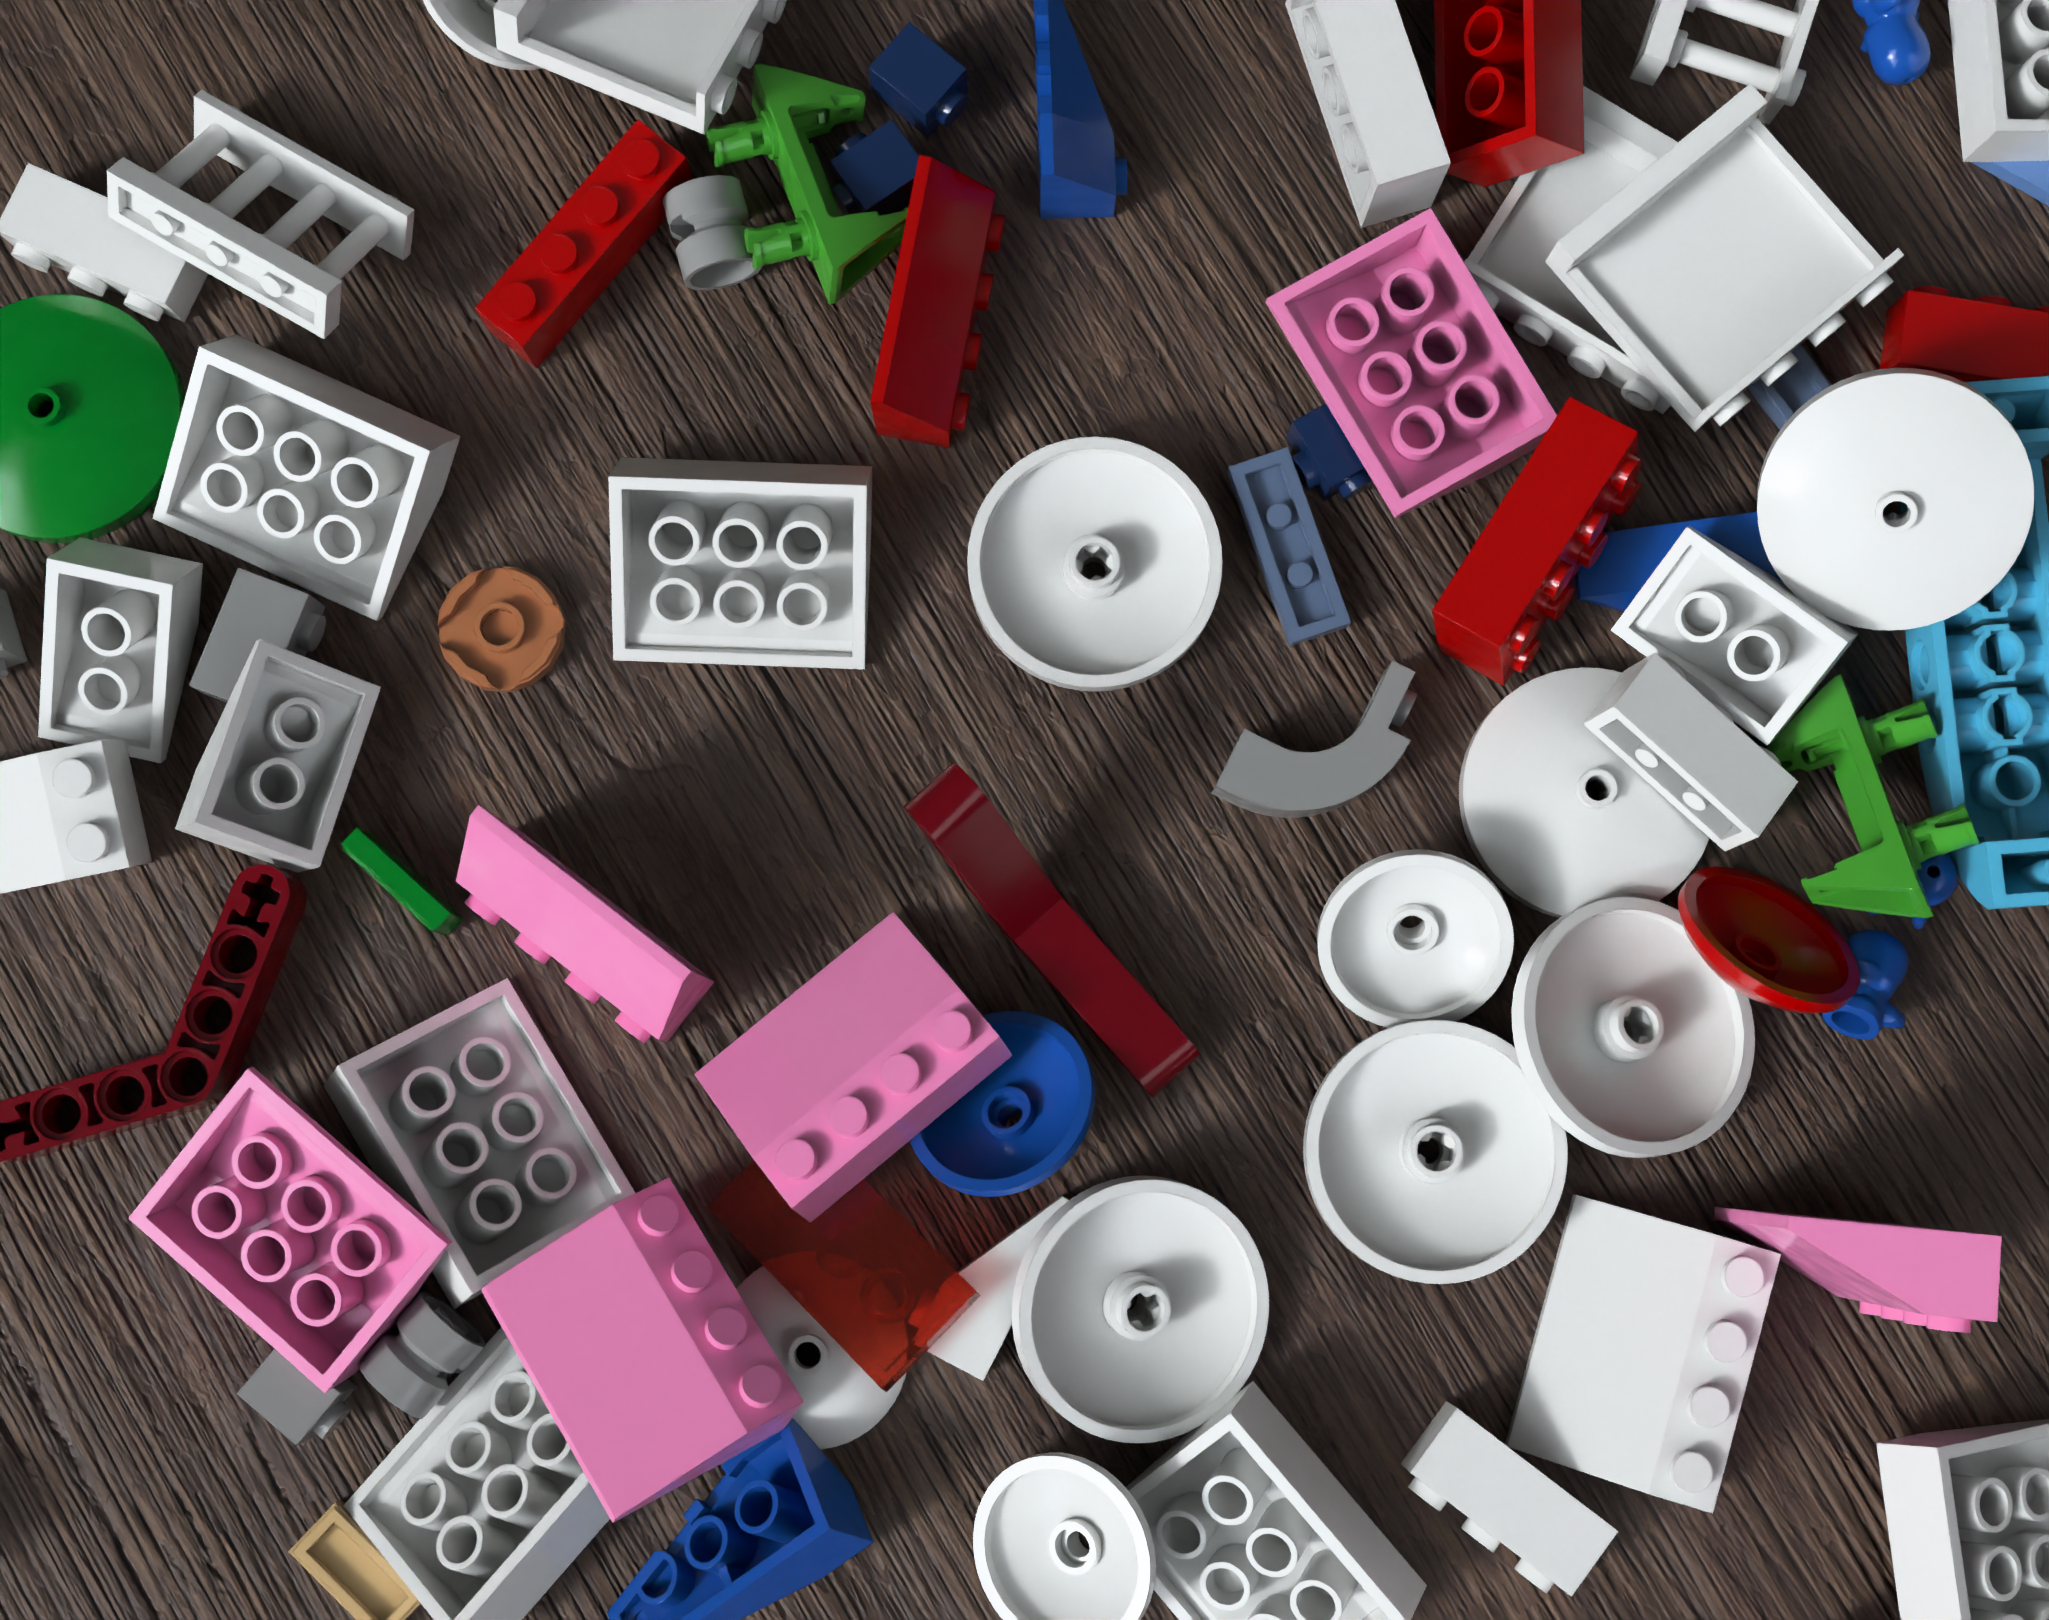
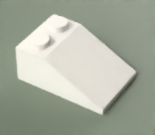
(1734, 633)
(116, 645)
(280, 759)
(69, 815)

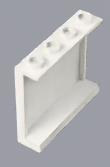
(649, 53)
(1538, 213)
(1719, 264)

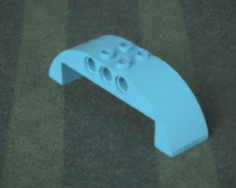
(1990, 696)

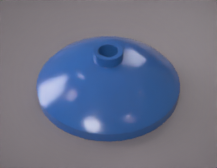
(1045, 1083)

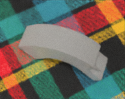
(1307, 784)

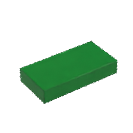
(401, 882)

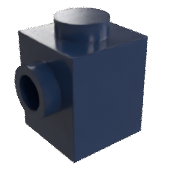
(920, 81)
(874, 172)
(1325, 456)

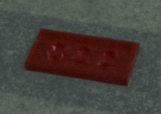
(852, 1270)

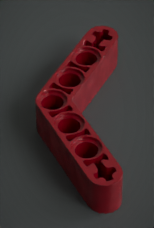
(1048, 931)
(192, 1038)

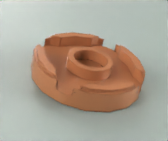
(501, 629)

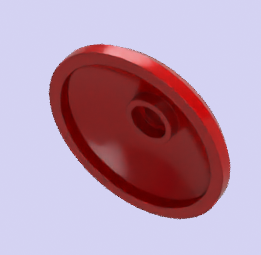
(1767, 941)

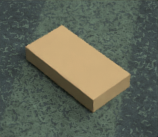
(353, 1568)

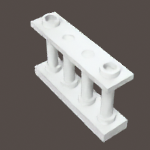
(1668, 45)
(238, 255)

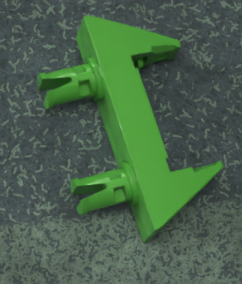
(788, 113)
(1885, 872)

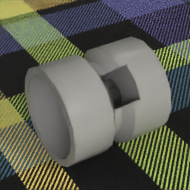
(708, 222)
(414, 1364)

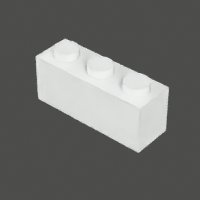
(70, 228)
(1691, 752)
(1506, 1501)

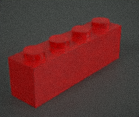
(584, 245)
(1965, 337)

